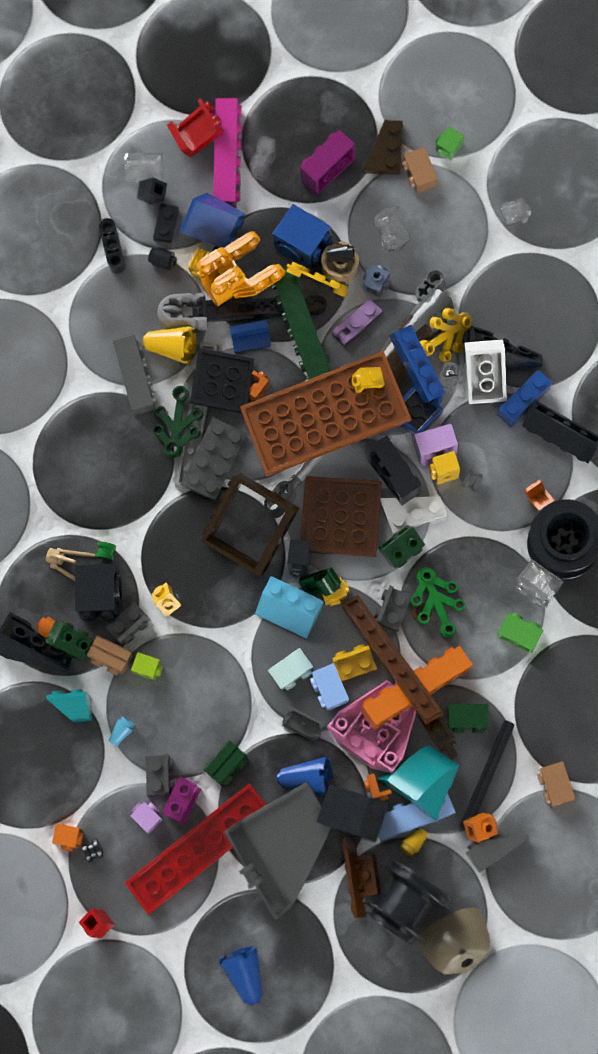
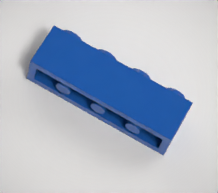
(417, 364)

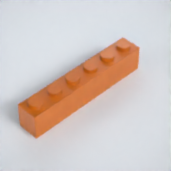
(434, 677)

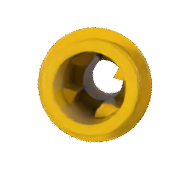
(413, 843)

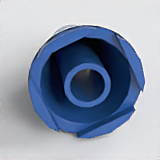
(315, 772)
(244, 973)

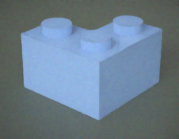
(329, 686)

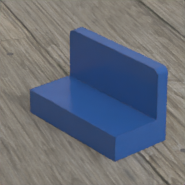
(250, 336)

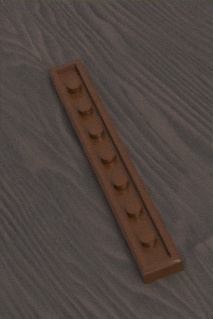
(392, 659)

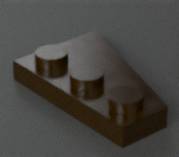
(386, 152)

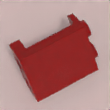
(197, 129)

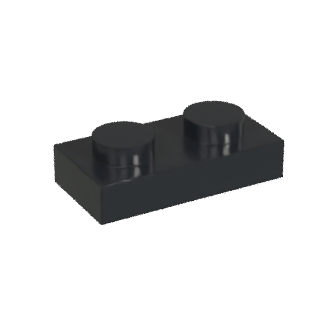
(165, 223)

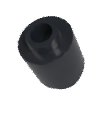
(162, 258)

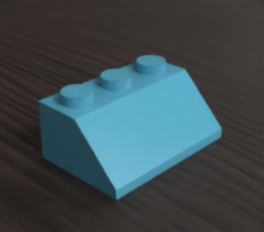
(289, 607)

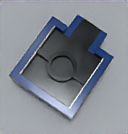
(421, 414)

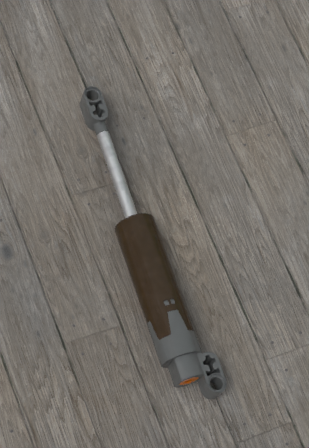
(430, 304)

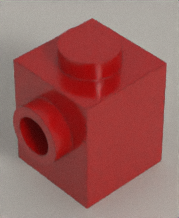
(96, 923)

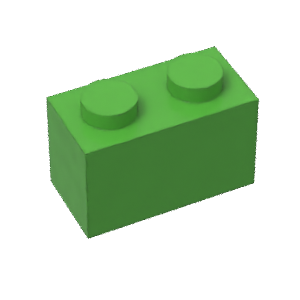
(520, 632)

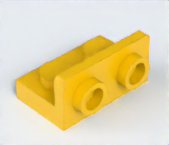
(354, 663)

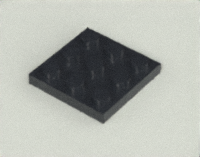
(221, 380)

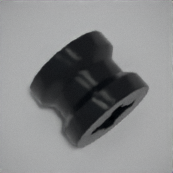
(92, 850)

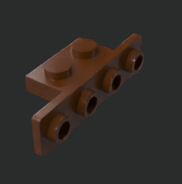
(362, 876)

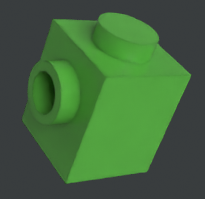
(449, 143)

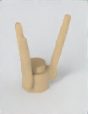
(57, 557)

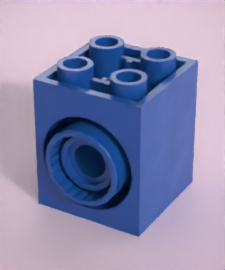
(302, 236)

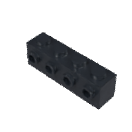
(561, 432)

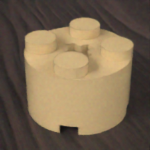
(343, 272)

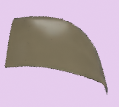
(454, 932)

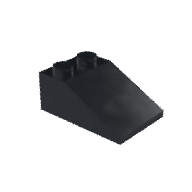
(352, 813)

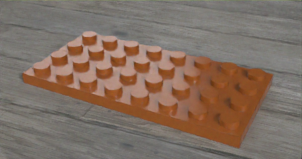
(323, 415)

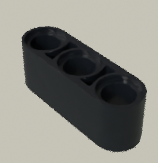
(108, 238)

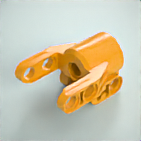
(225, 279)

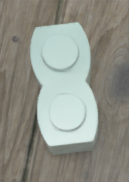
(291, 669)

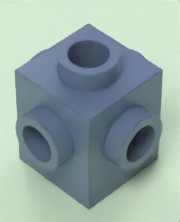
(376, 280)

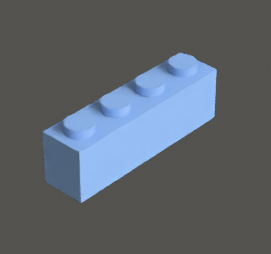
(408, 818)

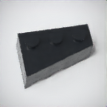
(393, 470)

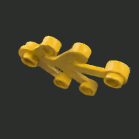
(297, 270)
(462, 324)

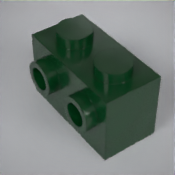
(401, 547)
(69, 640)

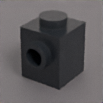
(151, 190)

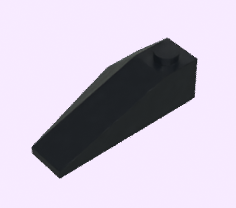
(514, 356)
(25, 645)

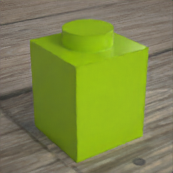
(147, 666)

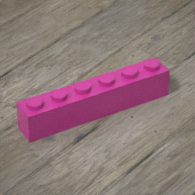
(226, 152)

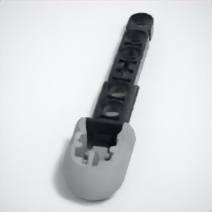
(176, 310)

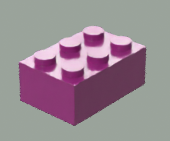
(327, 162)

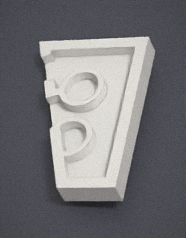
(413, 513)

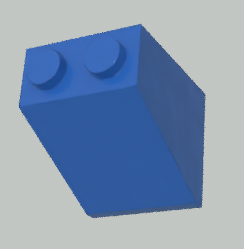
(212, 221)

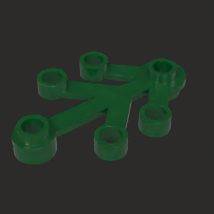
(177, 425)

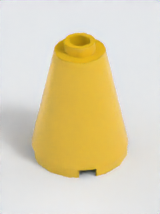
(172, 343)

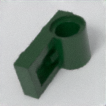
(321, 581)

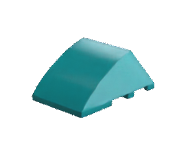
(423, 780)

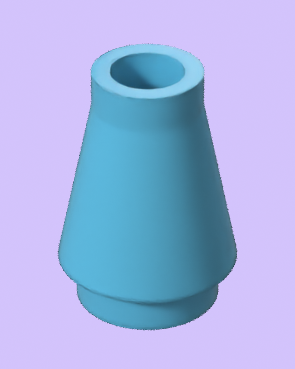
(121, 730)

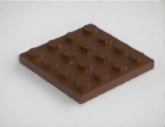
(341, 515)

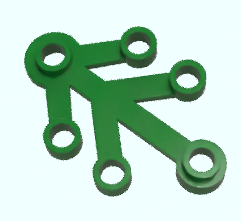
(436, 599)

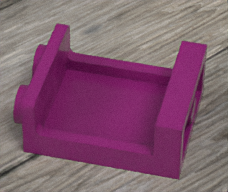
(181, 800)

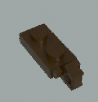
(441, 736)

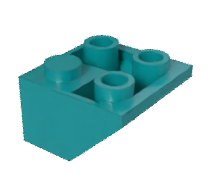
(74, 705)

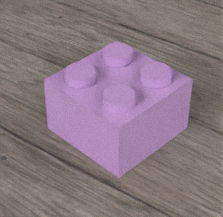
(435, 443)

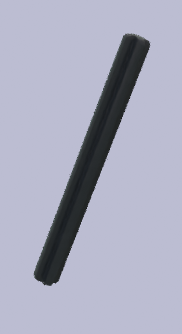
(488, 771)

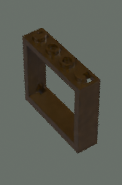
(217, 516)

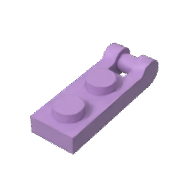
(357, 322)

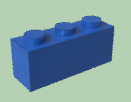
(524, 398)

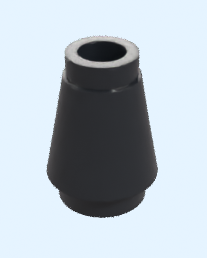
(341, 254)

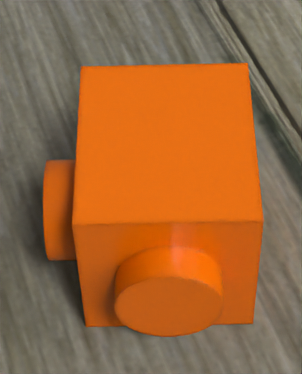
(480, 827)
(67, 837)

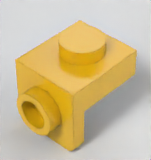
(367, 378)
(340, 594)
(165, 600)

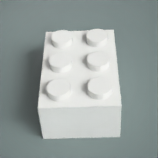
(485, 371)

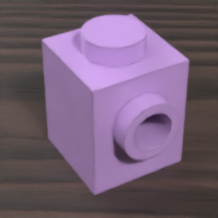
(146, 816)

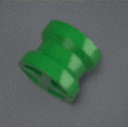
(105, 551)

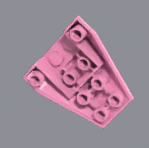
(377, 748)

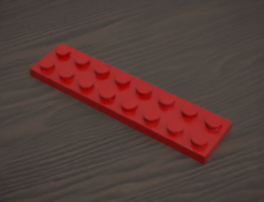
(192, 852)

